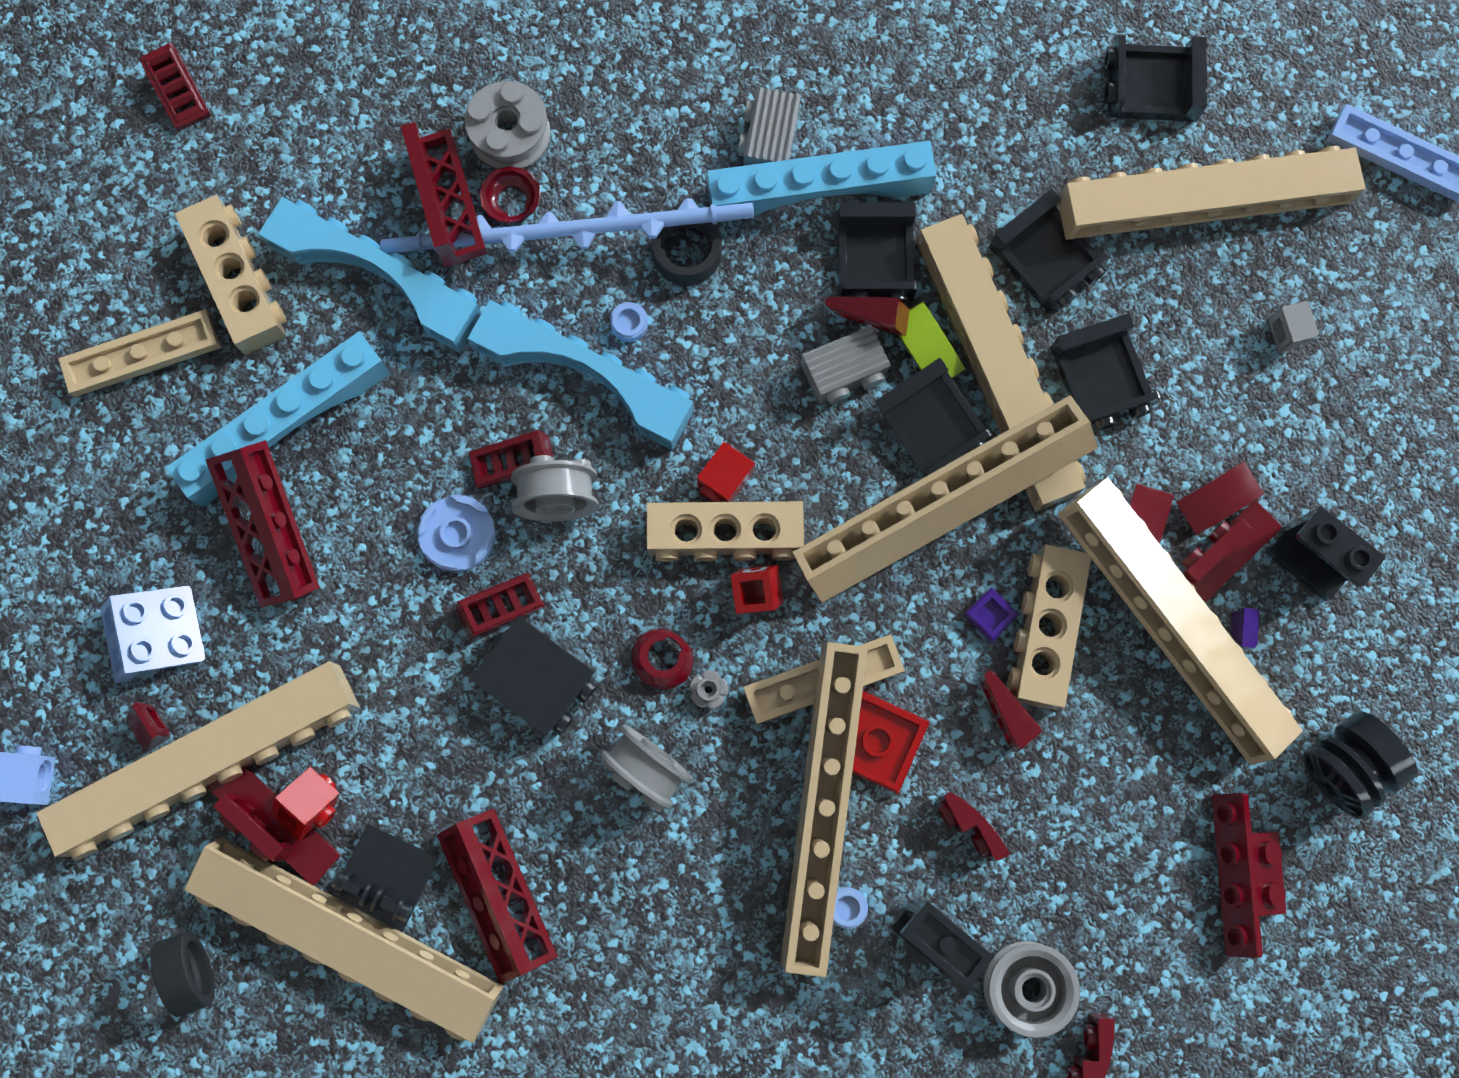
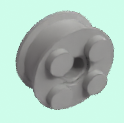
(503, 104)
(554, 489)
(646, 767)
(1057, 995)

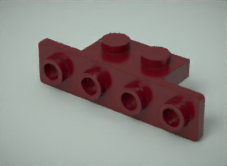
(1229, 549)
(247, 809)
(1247, 874)

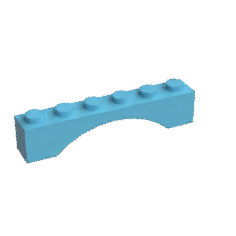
(879, 171)
(307, 239)
(514, 340)
(326, 383)

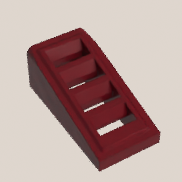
(168, 63)
(880, 312)
(524, 442)
(493, 594)
(1012, 717)

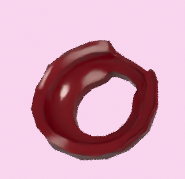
(507, 178)
(657, 678)

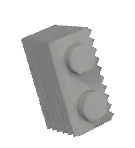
(771, 127)
(845, 365)

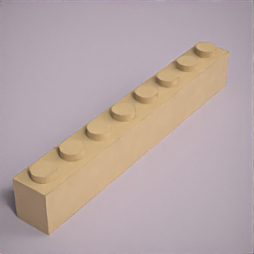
(1210, 192)
(991, 342)
(946, 498)
(1181, 623)
(196, 760)
(823, 809)
(344, 939)

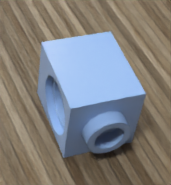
(26, 776)

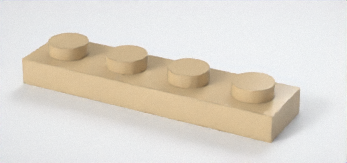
(139, 353)
(797, 687)

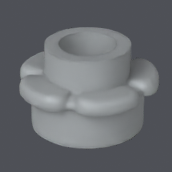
(698, 686)

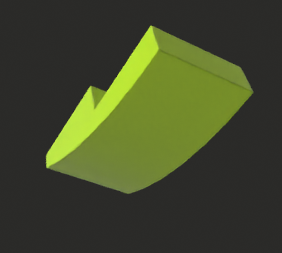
(928, 342)

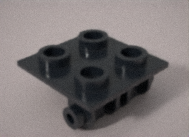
(384, 877)

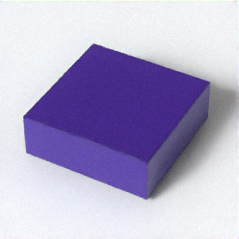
(991, 615)
(1245, 628)

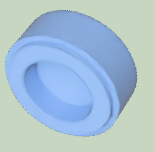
(629, 322)
(850, 908)

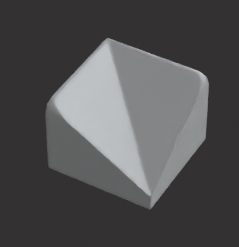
(1293, 326)

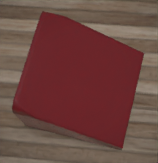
(147, 726)

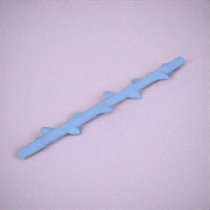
(581, 230)

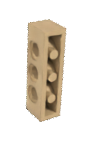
(201, 227)
(666, 518)
(1071, 571)

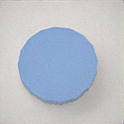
(456, 533)

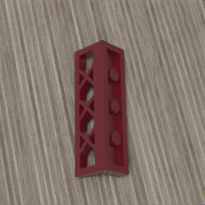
(430, 194)
(269, 522)
(485, 900)

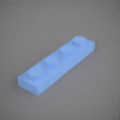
(1397, 151)

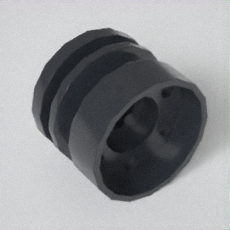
(1360, 764)

